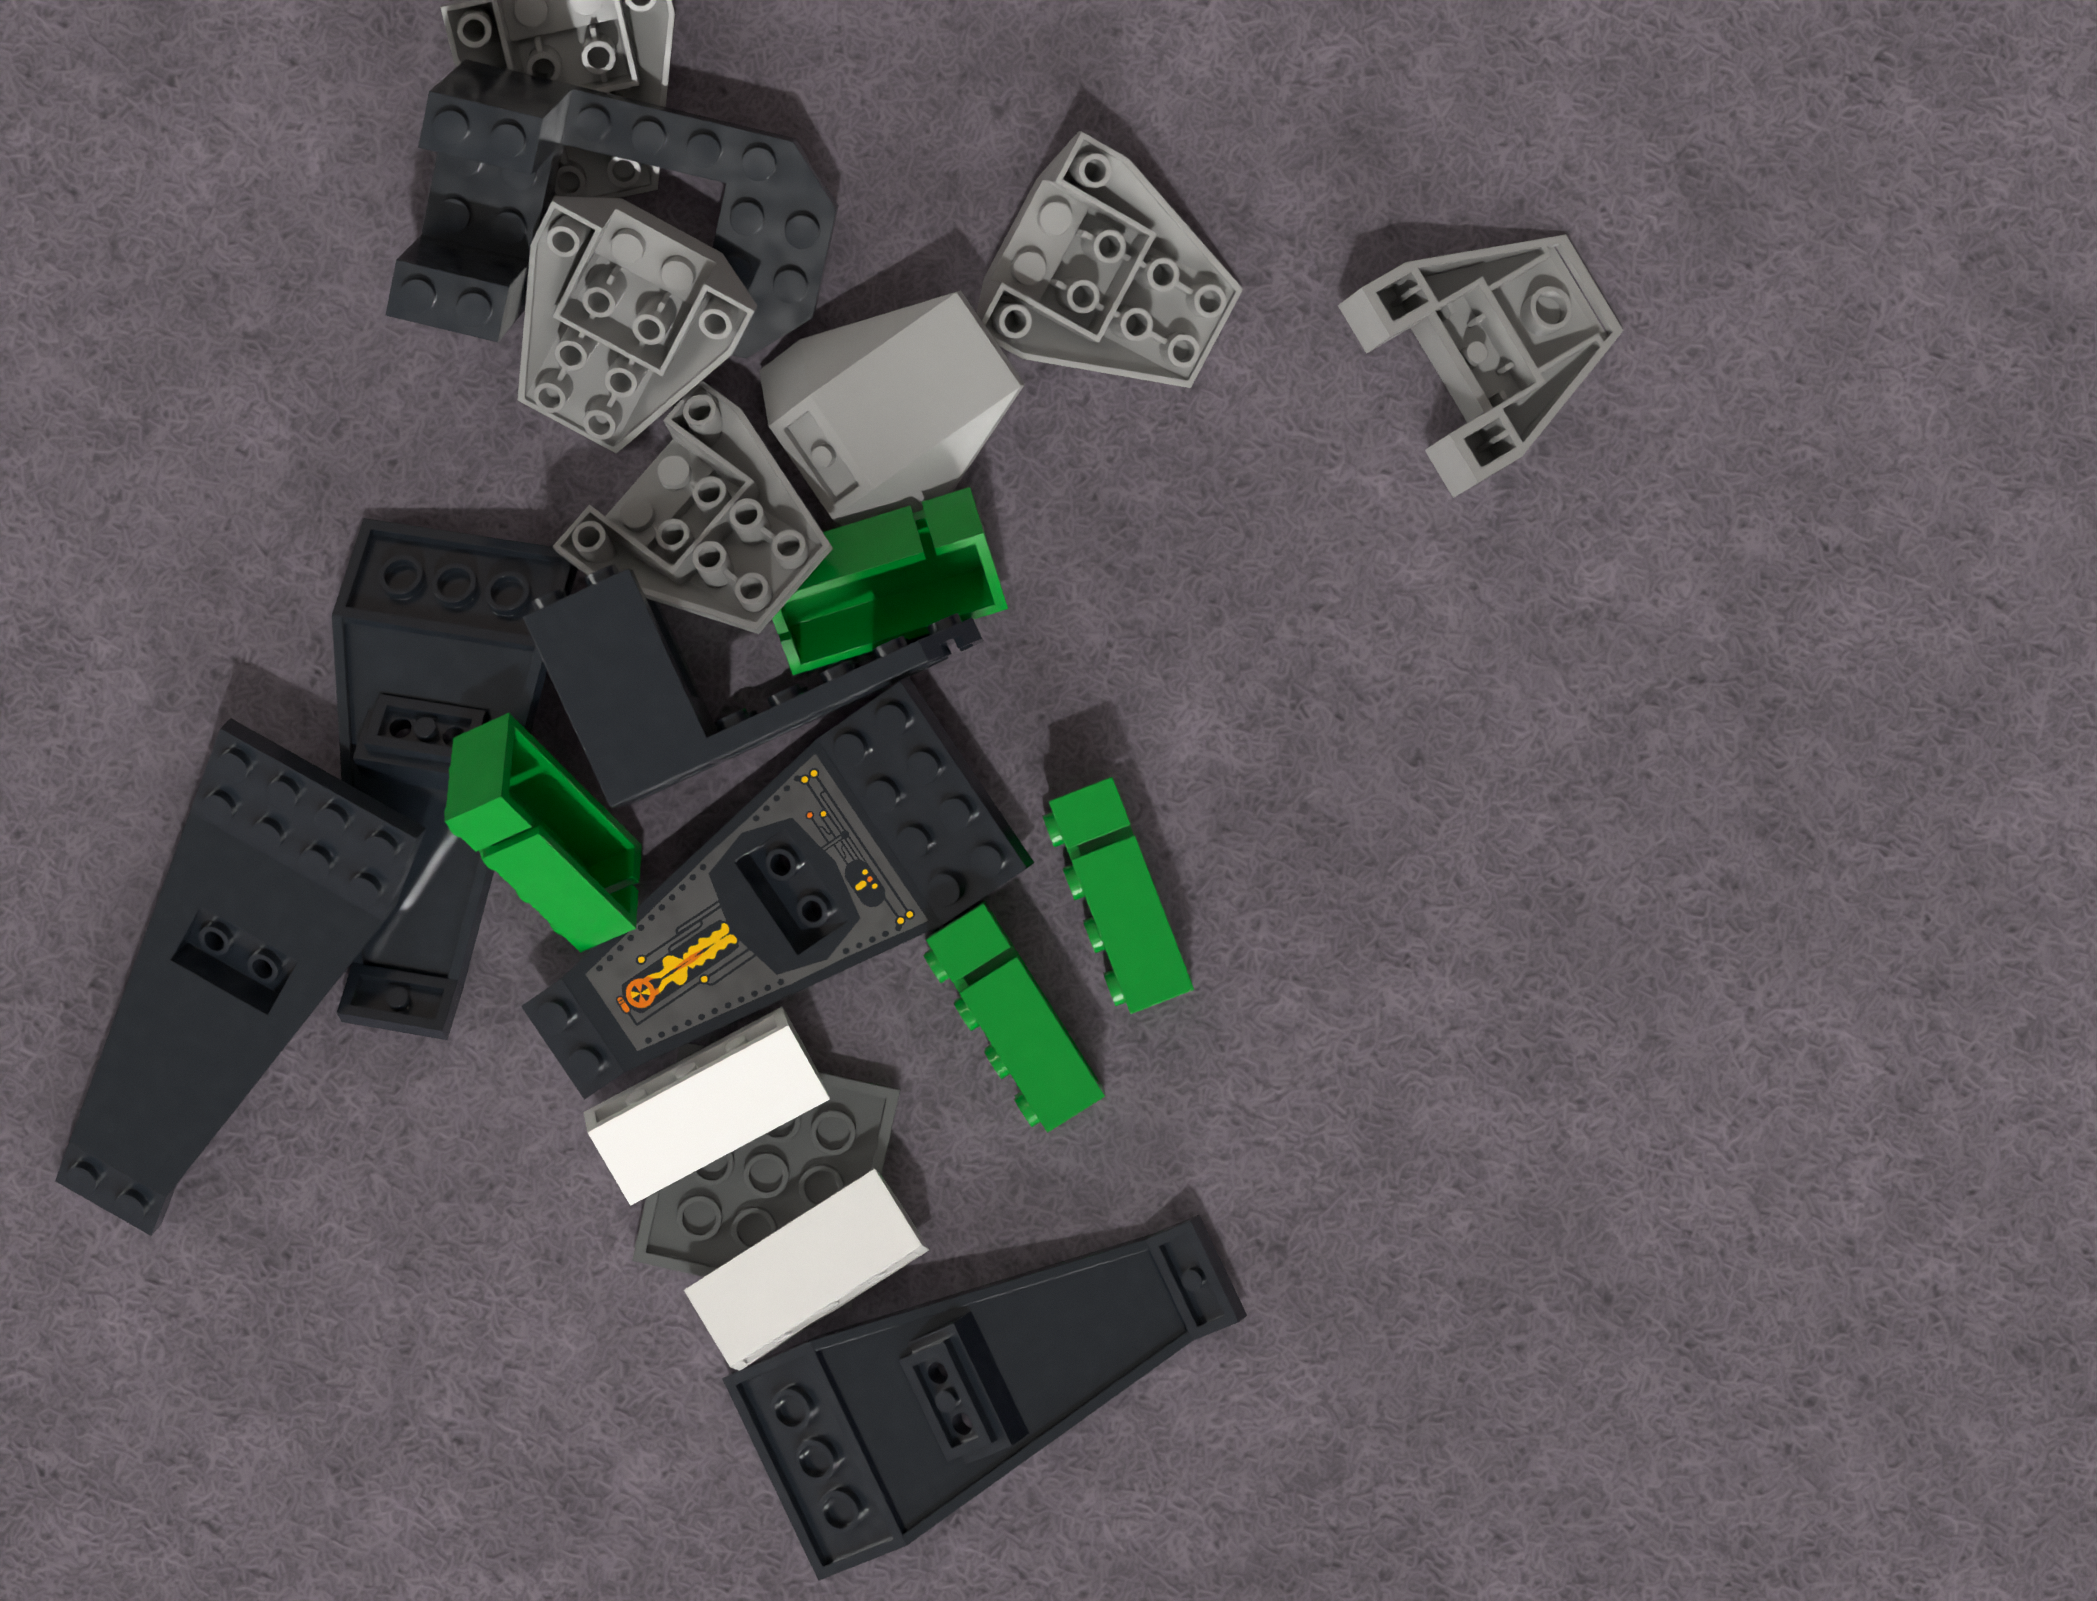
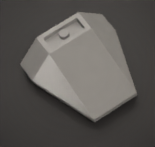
(584, 43)
(1105, 275)
(622, 317)
(889, 405)
(706, 521)

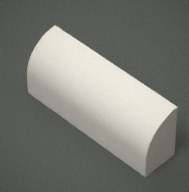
(705, 1106)
(806, 1270)

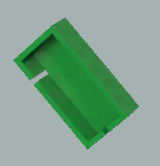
(891, 581)
(543, 833)
(1120, 894)
(1015, 1017)

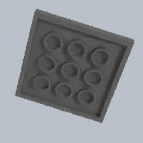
(768, 1181)

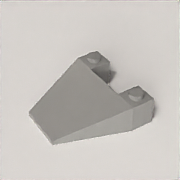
(1501, 335)

